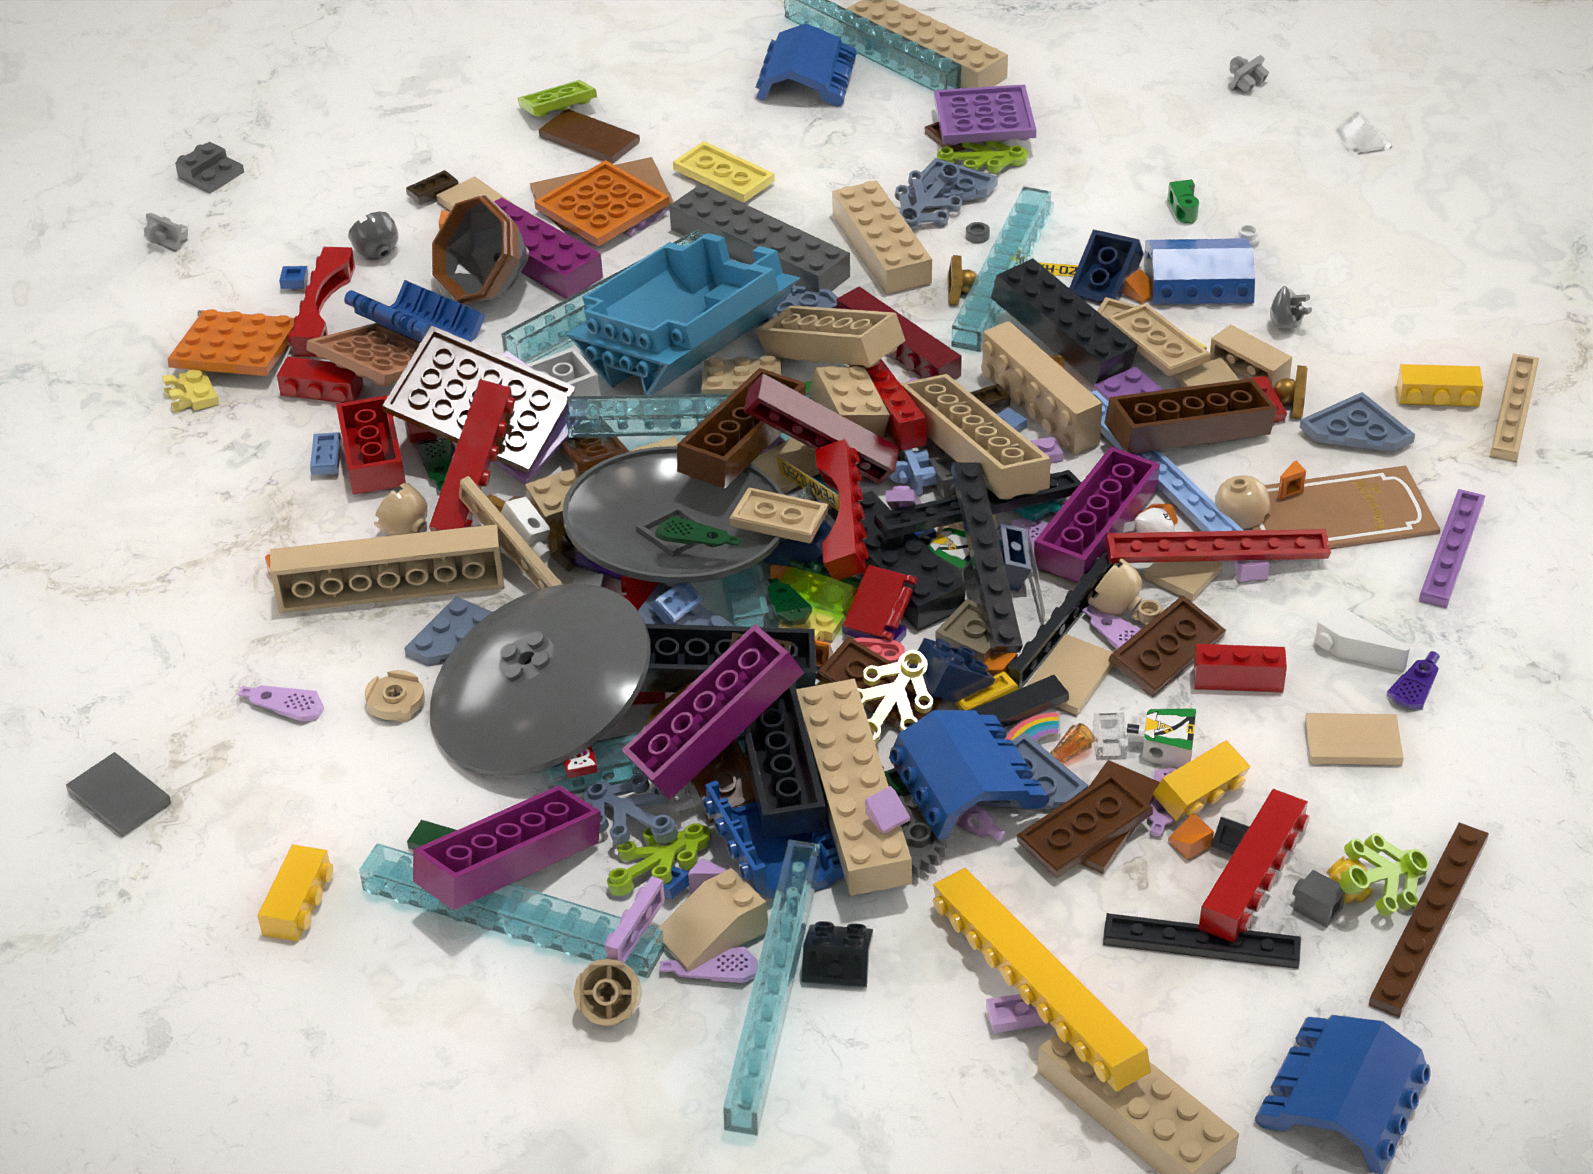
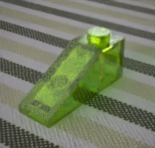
(821, 590)

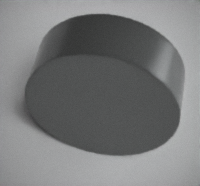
(977, 232)

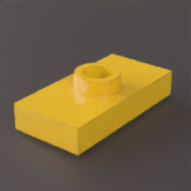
(1002, 686)

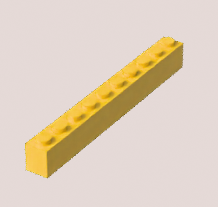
(1042, 980)

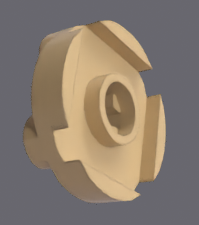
(394, 708)

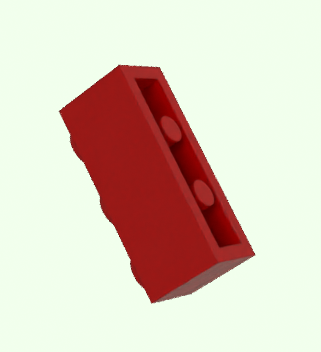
(318, 380)
(1239, 668)

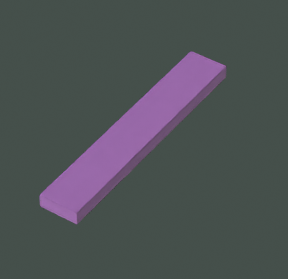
(1452, 548)

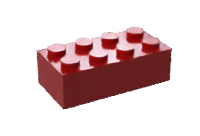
(370, 445)

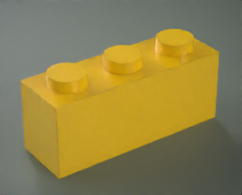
(1439, 385)
(1202, 781)
(295, 893)

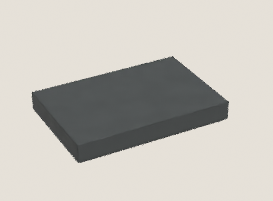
(118, 794)

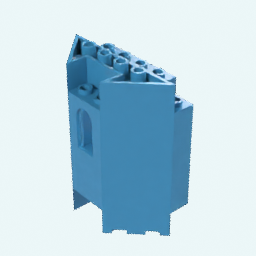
(636, 313)

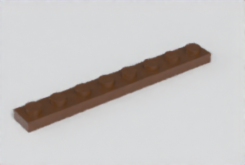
(1428, 920)

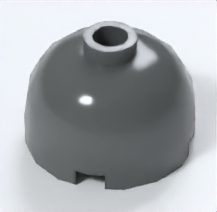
(374, 236)

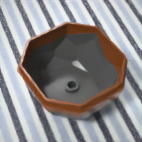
(478, 251)

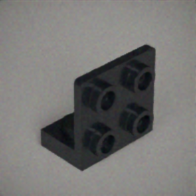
(836, 954)

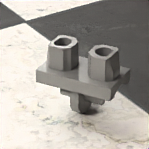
(1247, 73)
(164, 231)

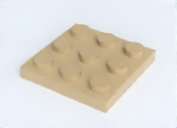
(726, 376)

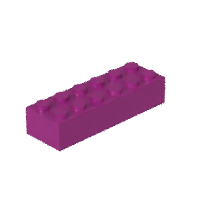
(554, 257)
(1100, 505)
(712, 711)
(505, 847)

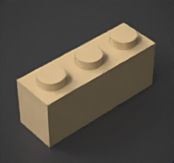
(1250, 355)

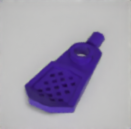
(1414, 686)

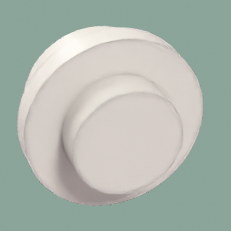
(1250, 232)

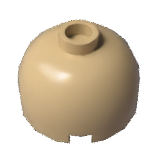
(1243, 500)
(402, 512)
(1118, 590)
(607, 992)

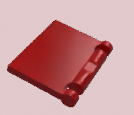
(879, 602)

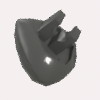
(1287, 308)

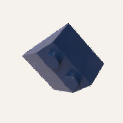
(1106, 265)

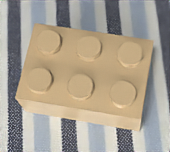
(851, 395)

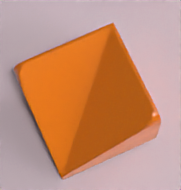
(1192, 837)

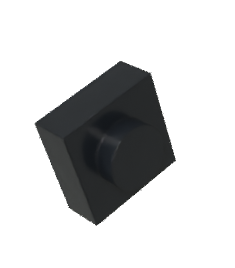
(1228, 834)

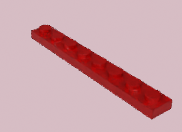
(1218, 546)

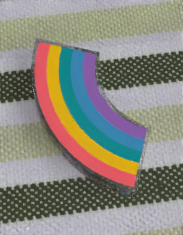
(1040, 727)

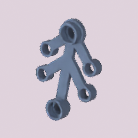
(947, 176)
(603, 795)

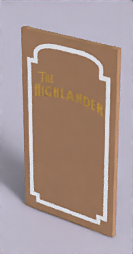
(1355, 508)

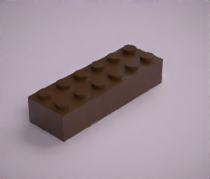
(1190, 416)
(729, 437)

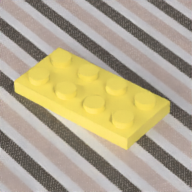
(723, 171)

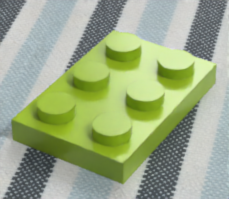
(557, 98)

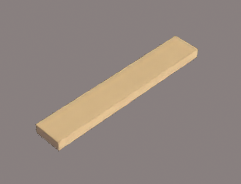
(1514, 407)
(509, 538)

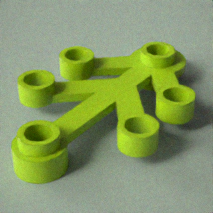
(1008, 155)
(692, 839)
(1410, 862)

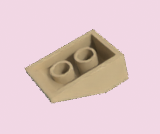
(714, 919)

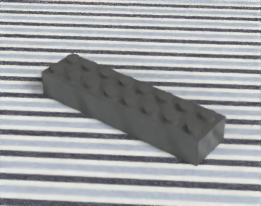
(746, 228)

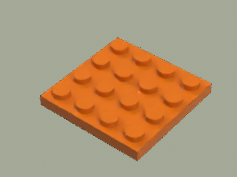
(602, 203)
(233, 343)

